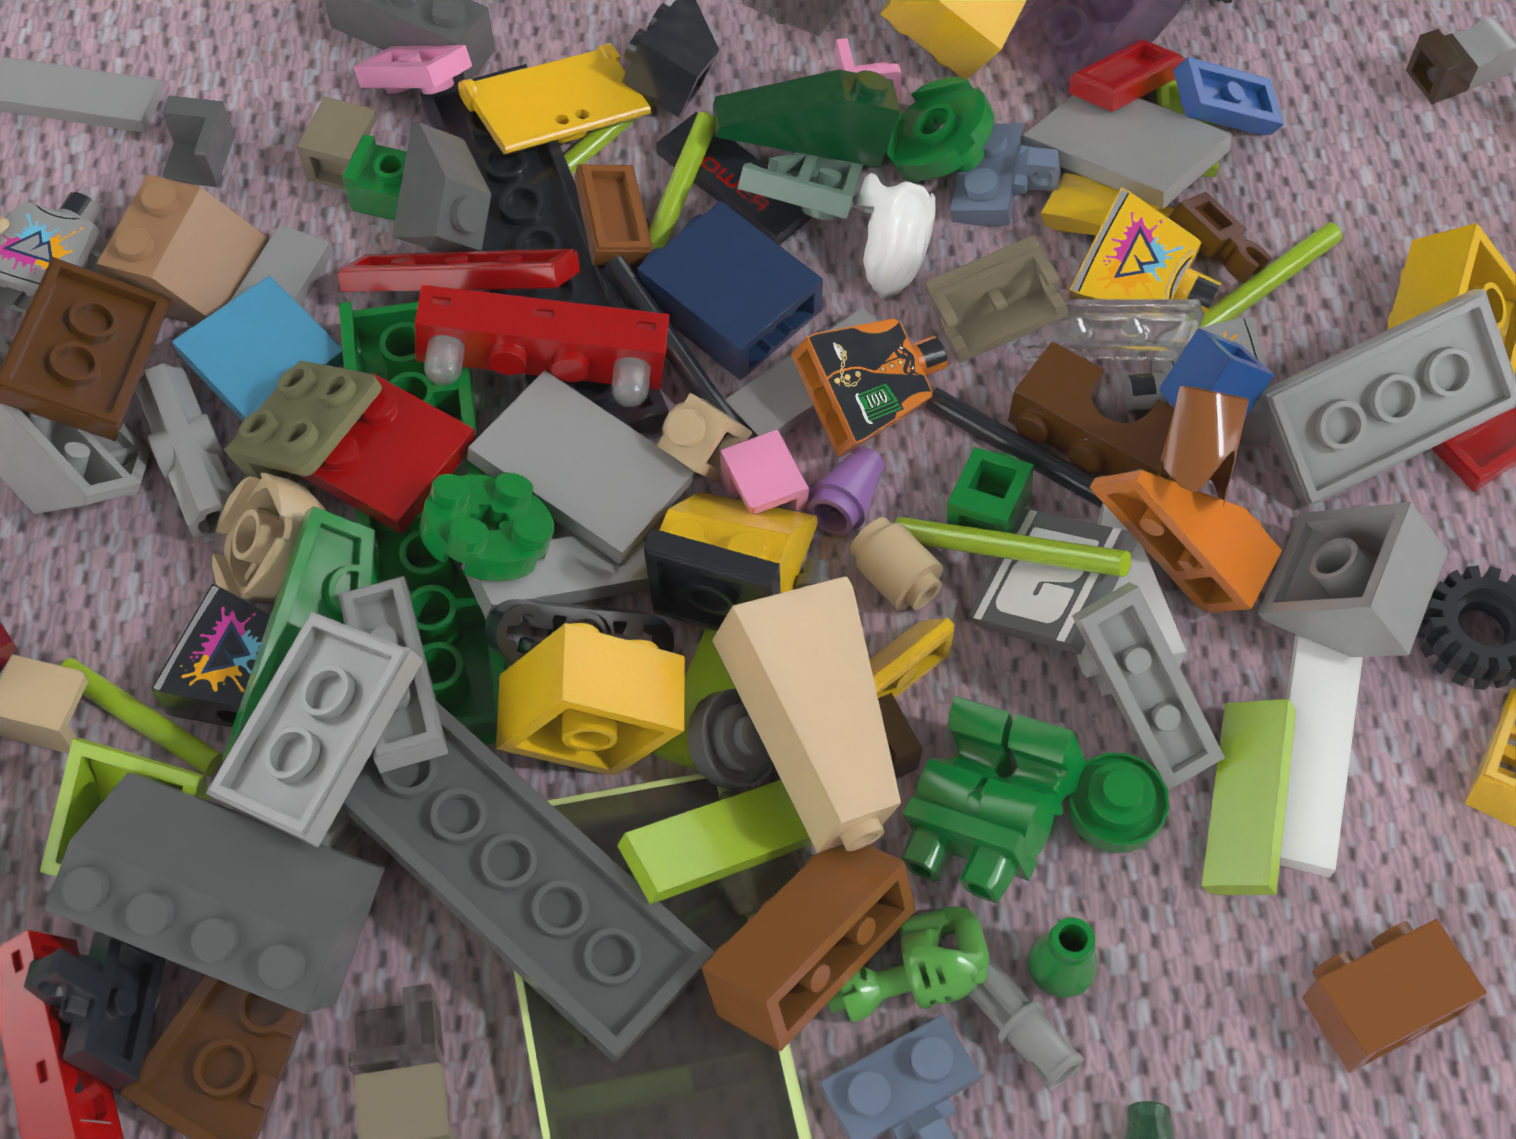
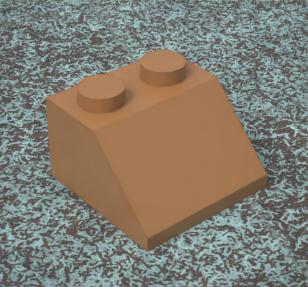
(182, 248)

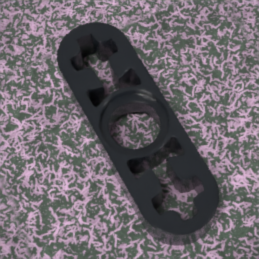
(540, 615)

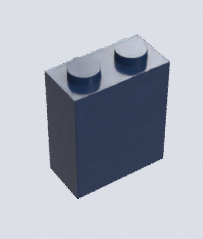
(731, 289)

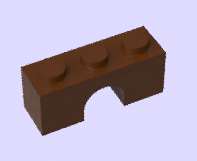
(1058, 408)

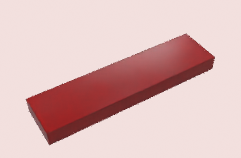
(460, 270)

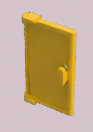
(549, 98)

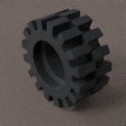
(1453, 645)

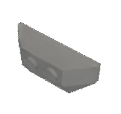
(63, 466)

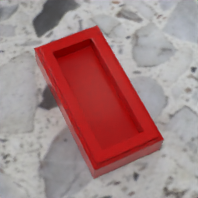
(1125, 75)
(1482, 451)

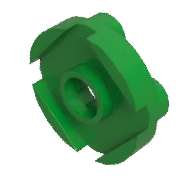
(927, 152)
(457, 516)

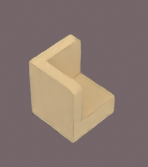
(39, 702)

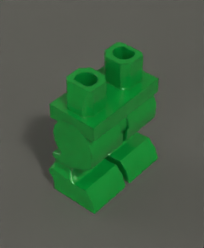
(980, 815)

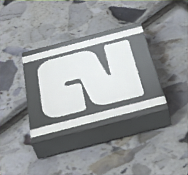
(1040, 599)

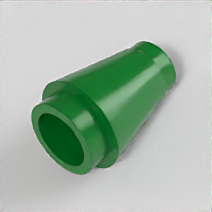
(1056, 968)

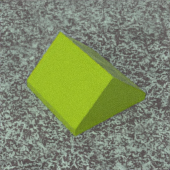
(87, 781)

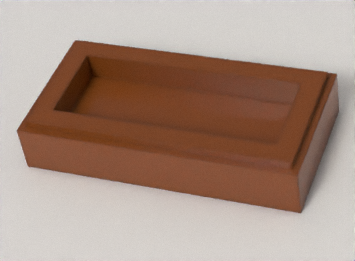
(612, 213)

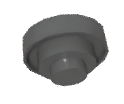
(726, 742)

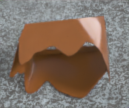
(1203, 439)

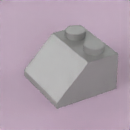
(1356, 579)

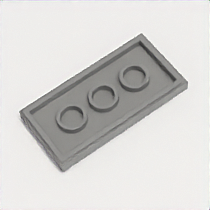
(1390, 397)

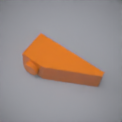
(1207, 548)

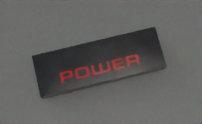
(720, 178)

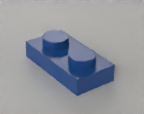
(1228, 97)

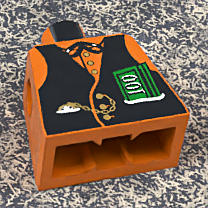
(866, 378)

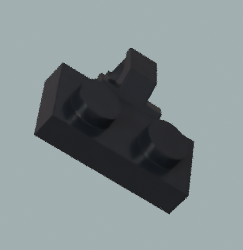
(106, 1001)

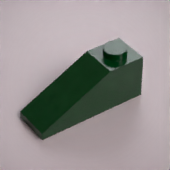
(818, 115)

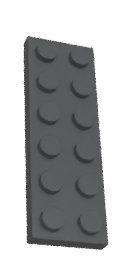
(531, 887)

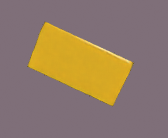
(911, 655)

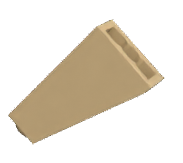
(816, 707)

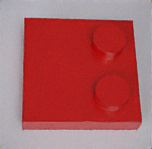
(393, 457)

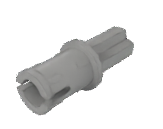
(1026, 1028)

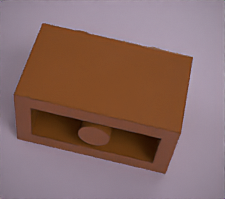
(1391, 993)

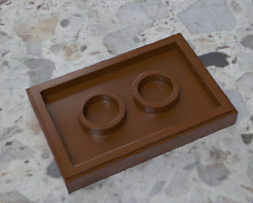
(82, 349)

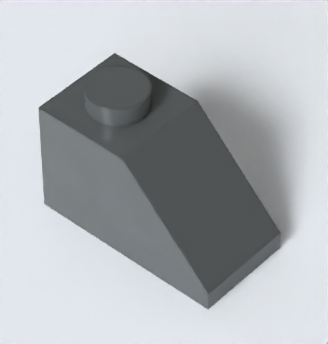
(441, 193)

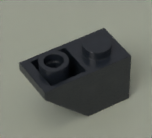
(671, 56)

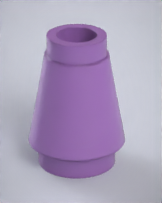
(846, 492)

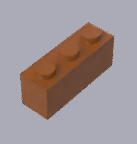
(808, 941)

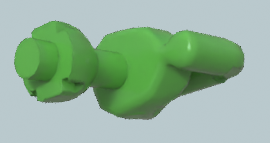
(928, 970)

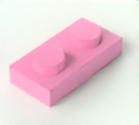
(413, 67)

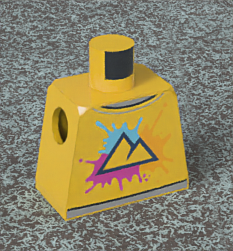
(1142, 258)

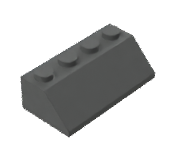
(217, 892)

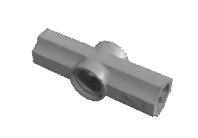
(185, 447)

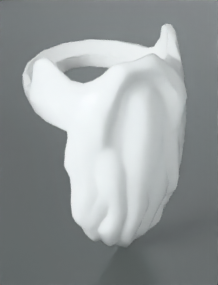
(896, 232)

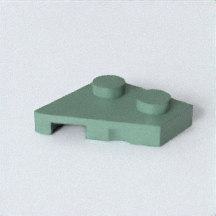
(816, 183)

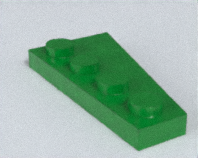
(325, 561)

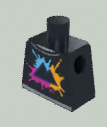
(212, 660)

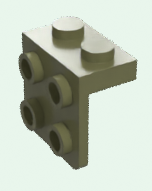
(302, 420)

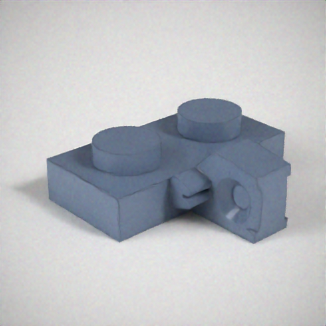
(1007, 170)
(903, 1086)

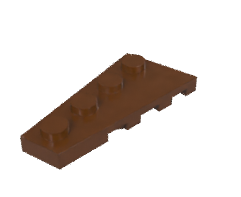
(217, 1063)

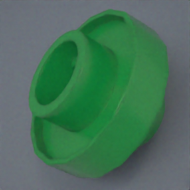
(1118, 803)

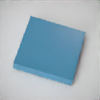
(252, 344)

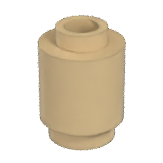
(897, 564)

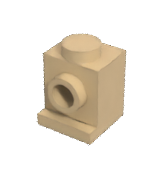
(695, 431)

